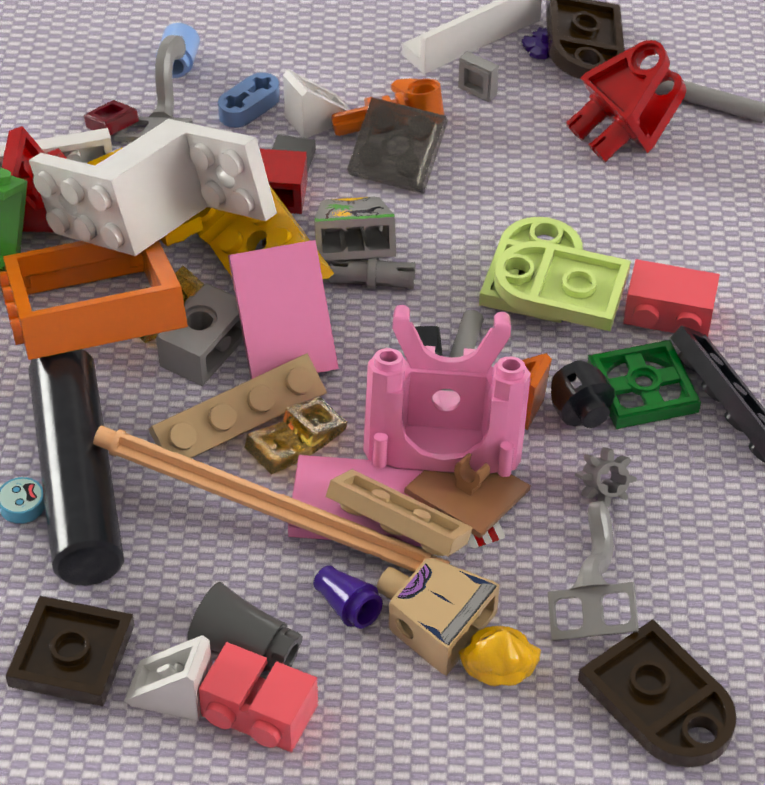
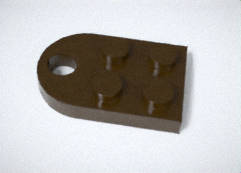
(582, 33)
(661, 695)

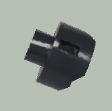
(588, 402)

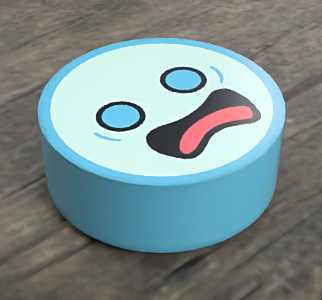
(21, 500)

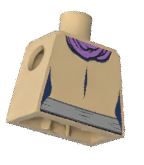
(438, 609)

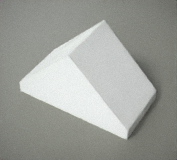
(309, 105)
(171, 679)

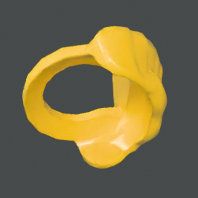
(500, 658)

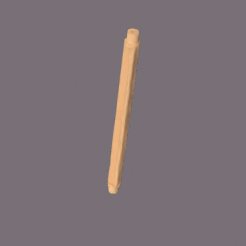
(261, 499)

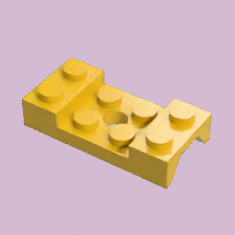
(235, 233)

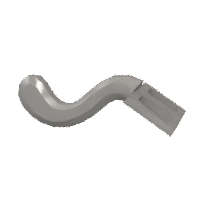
(170, 49)
(591, 586)

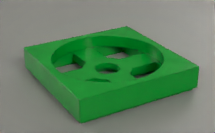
(654, 406)

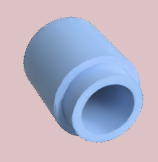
(192, 42)

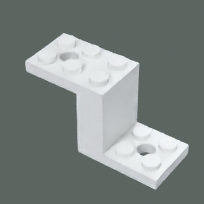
(153, 186)

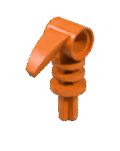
(411, 92)

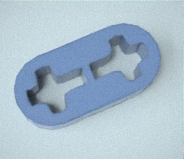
(248, 100)

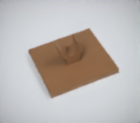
(468, 495)

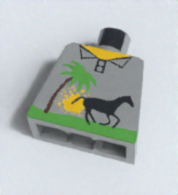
(355, 229)

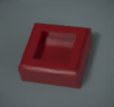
(111, 115)

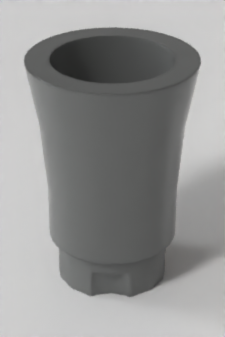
(231, 619)

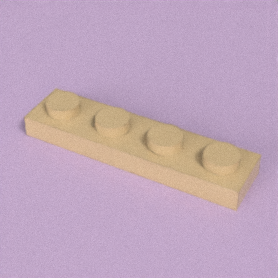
(239, 409)

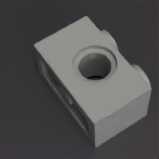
(207, 341)

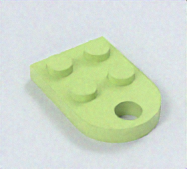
(519, 232)
(562, 282)

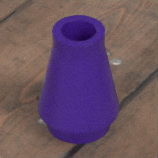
(351, 598)

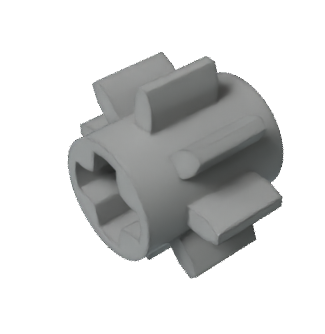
(602, 465)

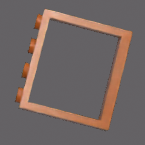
(92, 320)

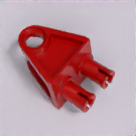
(629, 99)

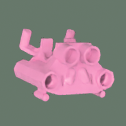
(432, 429)

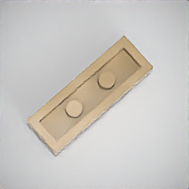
(399, 513)

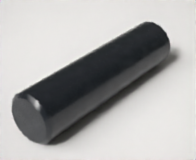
(74, 470)

